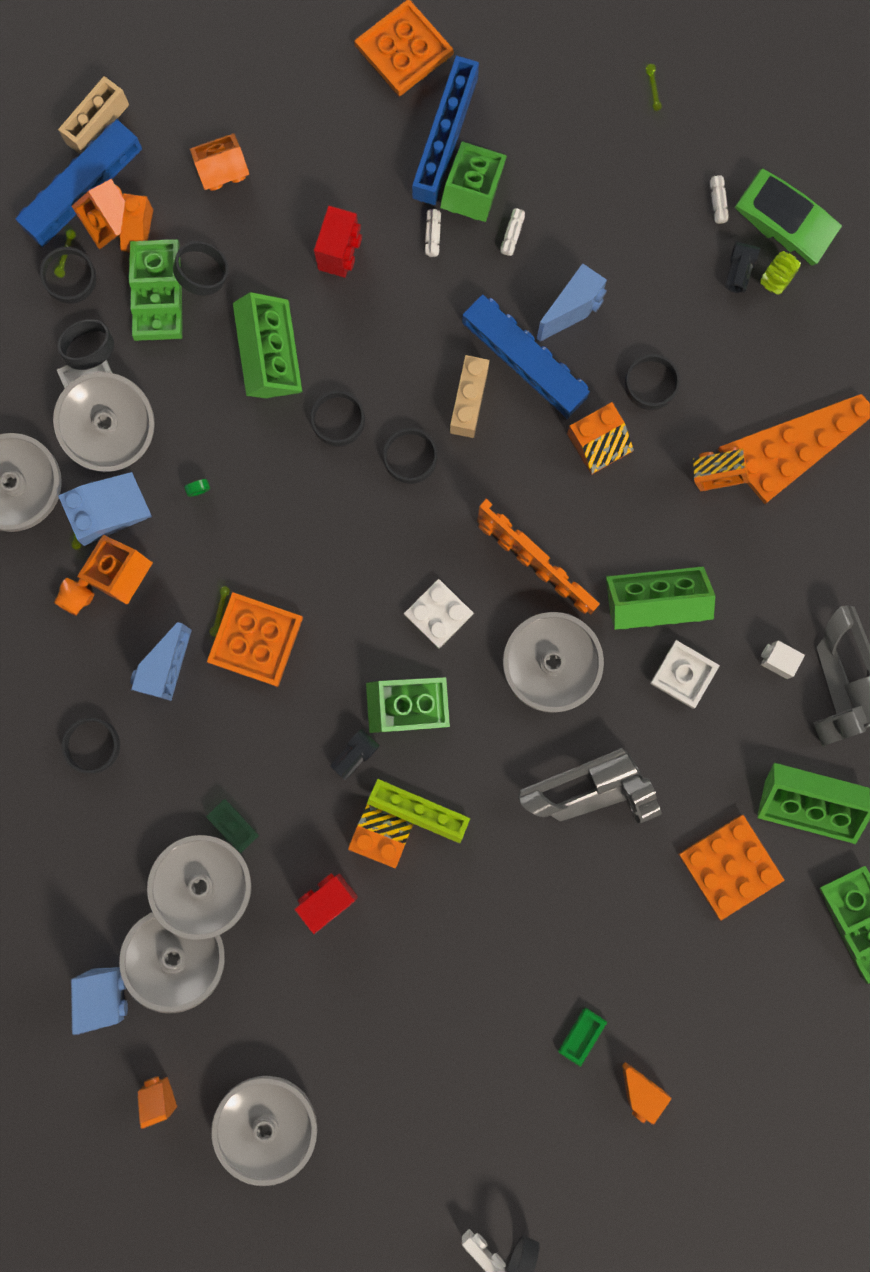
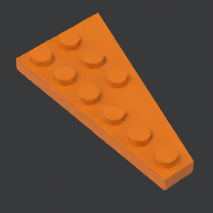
(789, 449)
(532, 555)

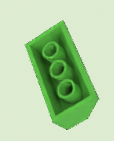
(267, 346)
(660, 598)
(815, 803)

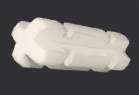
(719, 199)
(512, 232)
(432, 233)

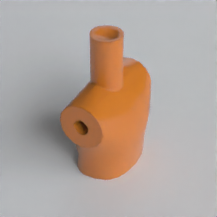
(73, 596)

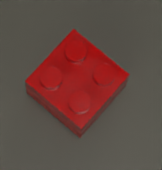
(337, 242)
(325, 904)

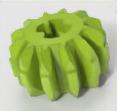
(780, 272)

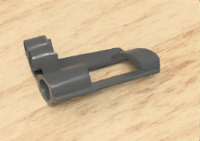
(849, 699)
(615, 780)

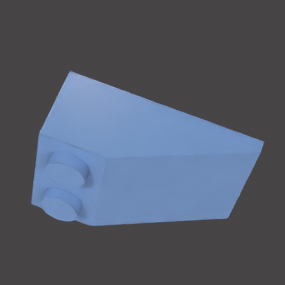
(574, 303)
(104, 507)
(161, 667)
(97, 999)

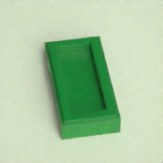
(582, 1036)

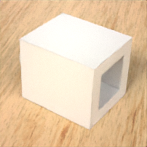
(781, 659)

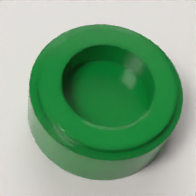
(197, 488)

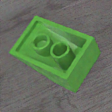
(473, 181)
(407, 704)

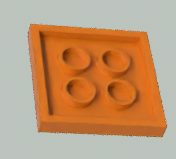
(404, 47)
(255, 639)
(731, 867)

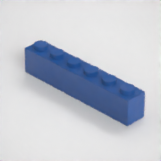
(445, 130)
(96, 165)
(525, 356)

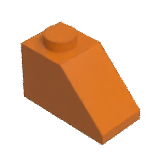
(135, 220)
(644, 1096)
(155, 1101)

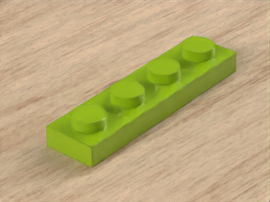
(418, 811)

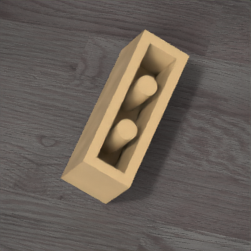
(93, 114)
(469, 396)

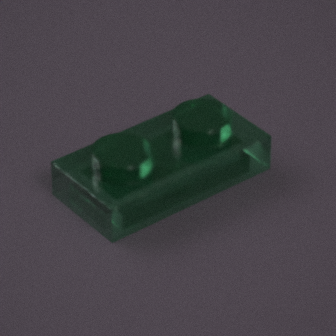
(233, 826)

